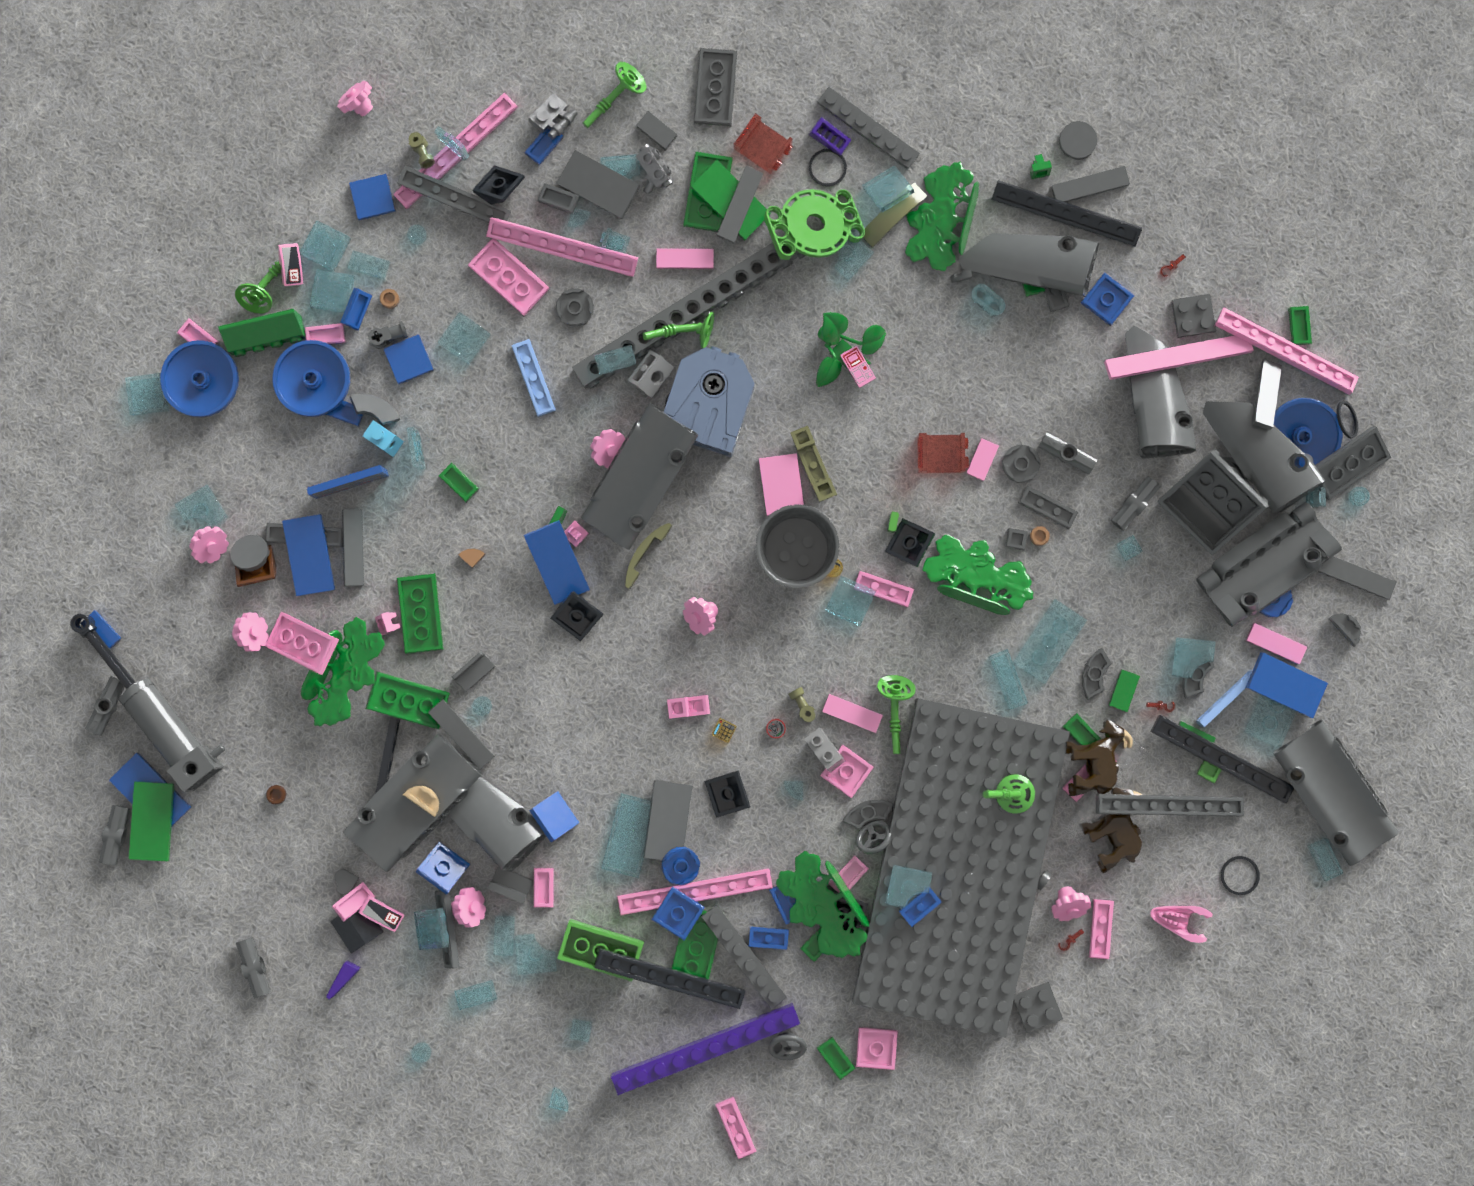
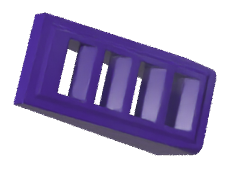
(826, 141)
(346, 972)

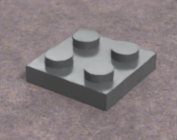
(1193, 315)
(1037, 1007)

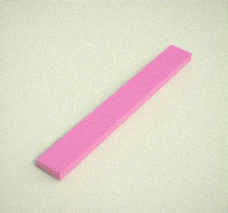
(469, 137)
(562, 246)
(1286, 351)
(1176, 357)
(697, 890)

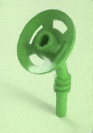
(625, 83)
(257, 292)
(703, 329)
(895, 696)
(1005, 796)

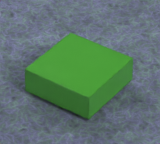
(893, 520)
(1208, 772)

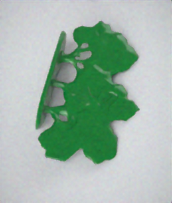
(939, 219)
(977, 570)
(348, 673)
(818, 905)

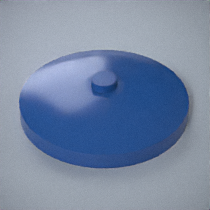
(199, 378)
(311, 378)
(1310, 427)

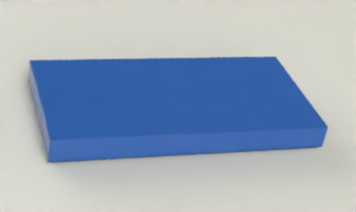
(308, 555)
(556, 561)
(1286, 685)
(140, 770)

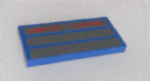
(347, 482)

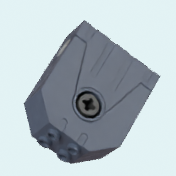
(711, 413)

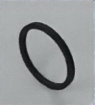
(827, 184)
(1340, 420)
(1257, 873)

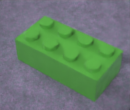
(584, 940)

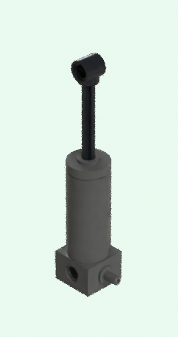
(157, 719)

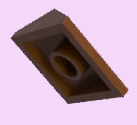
(264, 573)

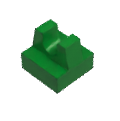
(1040, 168)

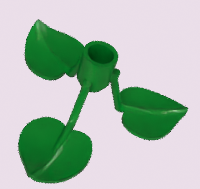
(833, 326)

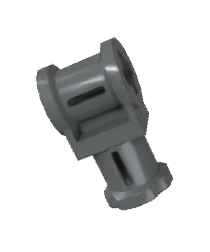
(387, 335)

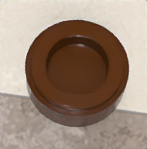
(276, 794)

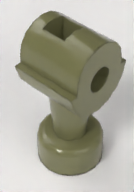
(419, 144)
(806, 711)

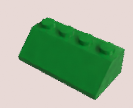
(263, 332)

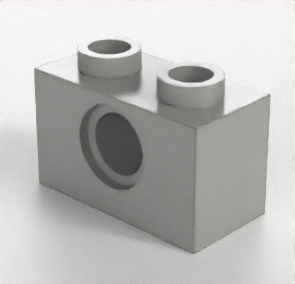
(650, 374)
(824, 750)

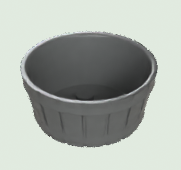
(797, 546)

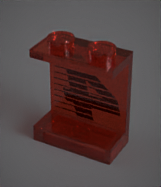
(763, 145)
(942, 453)

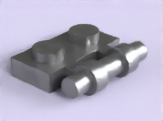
(548, 113)

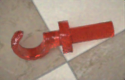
(1173, 264)
(1160, 705)
(1071, 939)

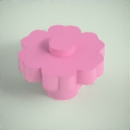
(356, 99)
(606, 447)
(208, 544)
(700, 615)
(250, 632)
(1070, 904)
(469, 907)

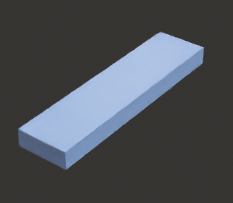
(533, 378)
(1224, 700)

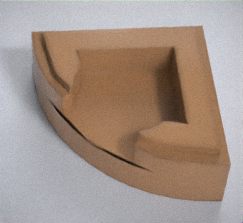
(472, 556)

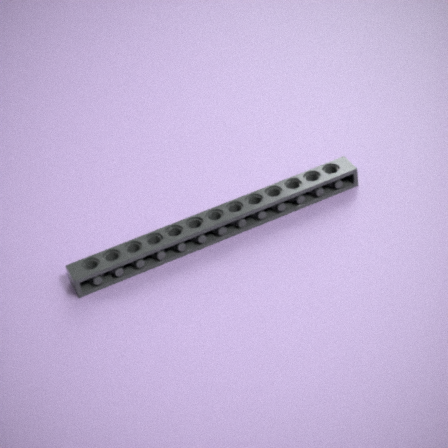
(663, 318)

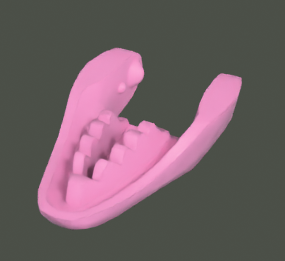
(1177, 918)

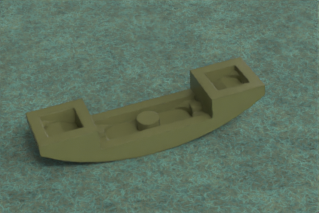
(886, 220)
(813, 464)
(660, 533)

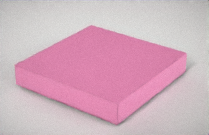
(850, 774)
(876, 1048)

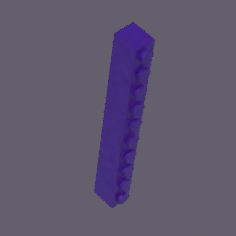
(705, 1048)

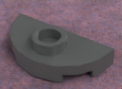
(1347, 626)

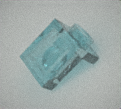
(614, 241)

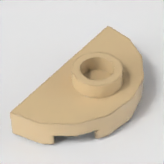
(424, 798)

